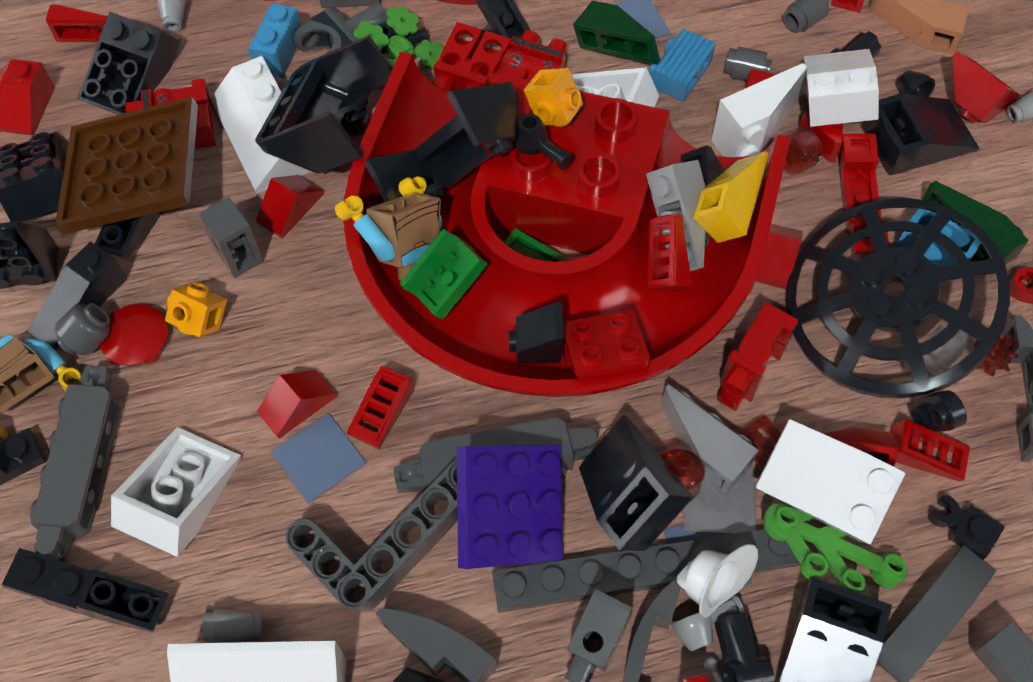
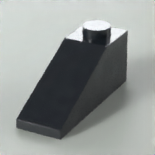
(85, 279)

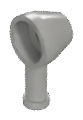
(697, 631)

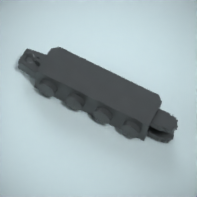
(439, 454)
(75, 463)

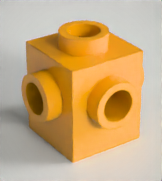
(554, 96)
(195, 309)

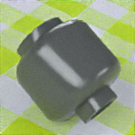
(82, 329)

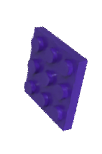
(509, 505)

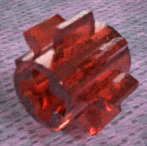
(1001, 359)

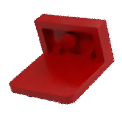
(604, 344)

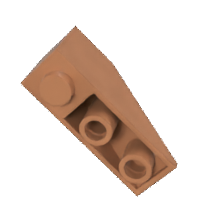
(927, 22)

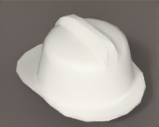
(717, 576)

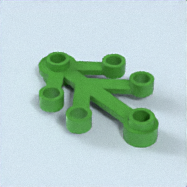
(790, 525)

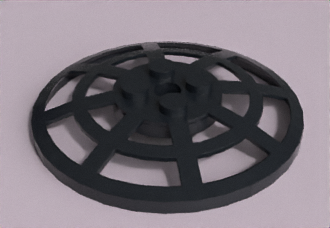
(903, 311)

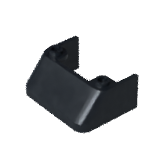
(308, 112)
(480, 130)

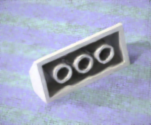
(243, 107)
(257, 662)

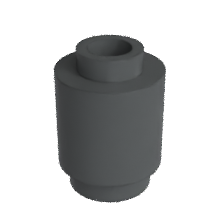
(804, 14)
(742, 60)

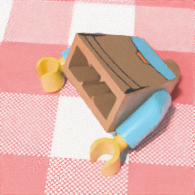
(398, 228)
(27, 367)

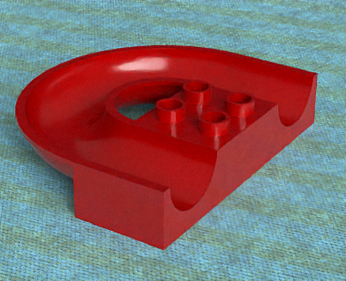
(589, 207)

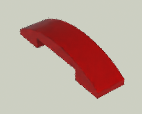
(859, 182)

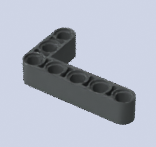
(393, 542)

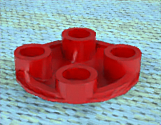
(135, 335)

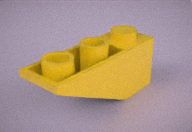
(729, 200)

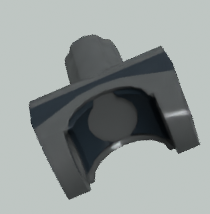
(333, 30)

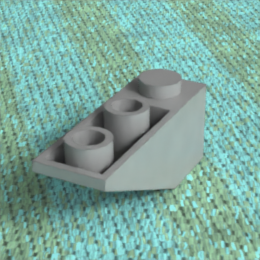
(677, 191)
(702, 432)

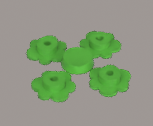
(403, 23)

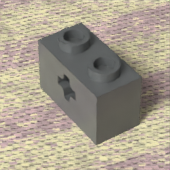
(231, 237)

